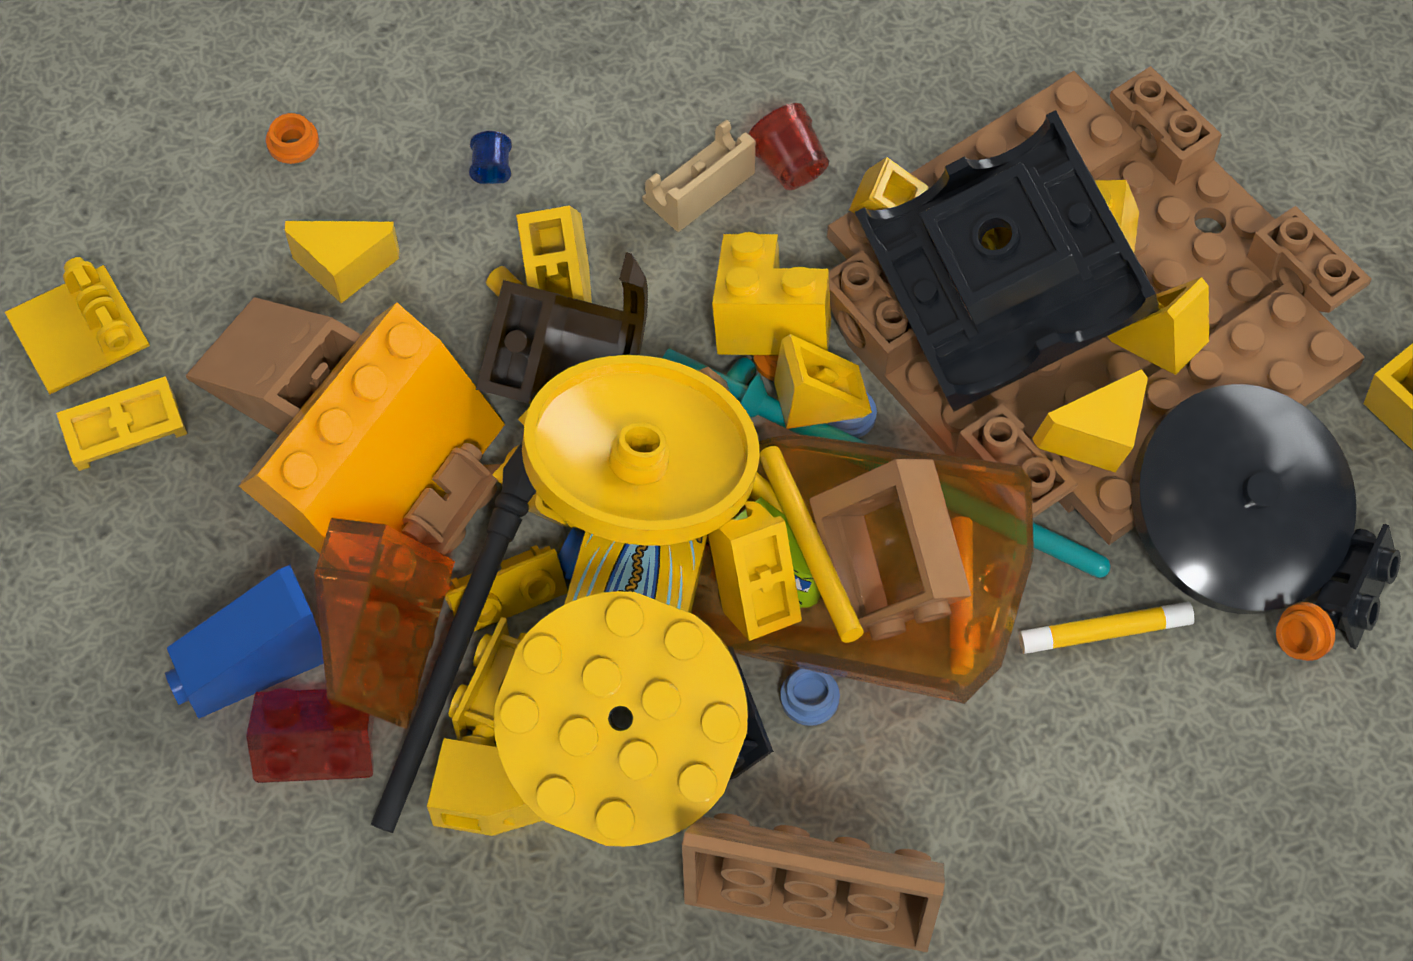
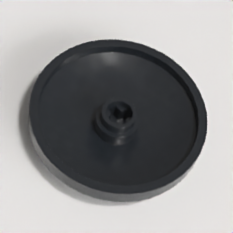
(1243, 499)

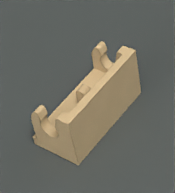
(702, 179)

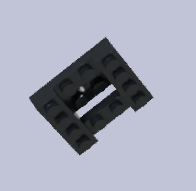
(1031, 302)

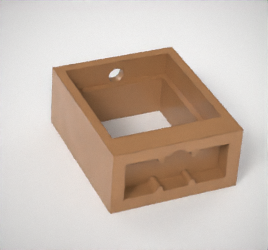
(847, 541)

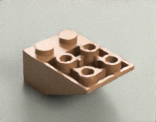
(272, 360)

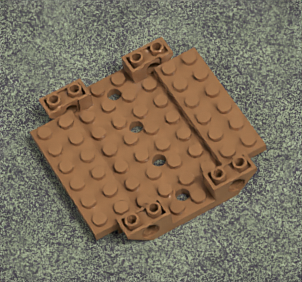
(1260, 273)

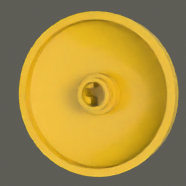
(640, 450)

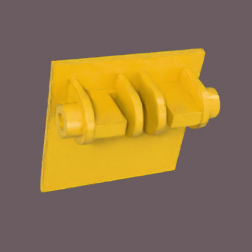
(77, 326)

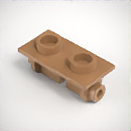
(468, 487)

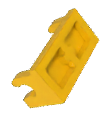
(120, 422)
(755, 572)

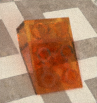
(377, 616)

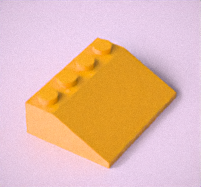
(373, 432)

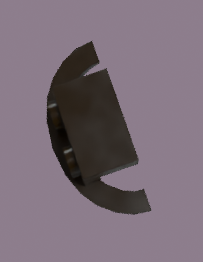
(546, 333)

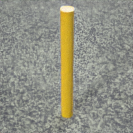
(811, 545)

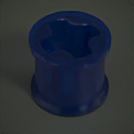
(490, 157)

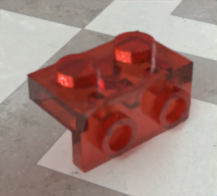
(307, 738)

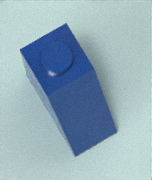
(246, 646)

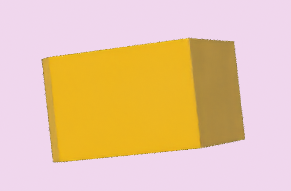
(342, 253)
(1175, 331)
(817, 385)
(1098, 426)

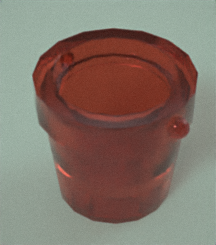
(790, 146)

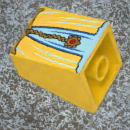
(658, 572)

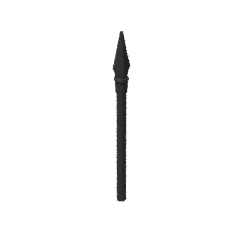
(501, 530)

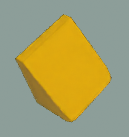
(886, 187)

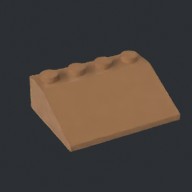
(812, 881)

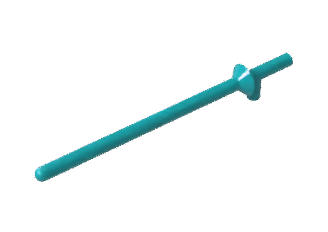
(758, 402)

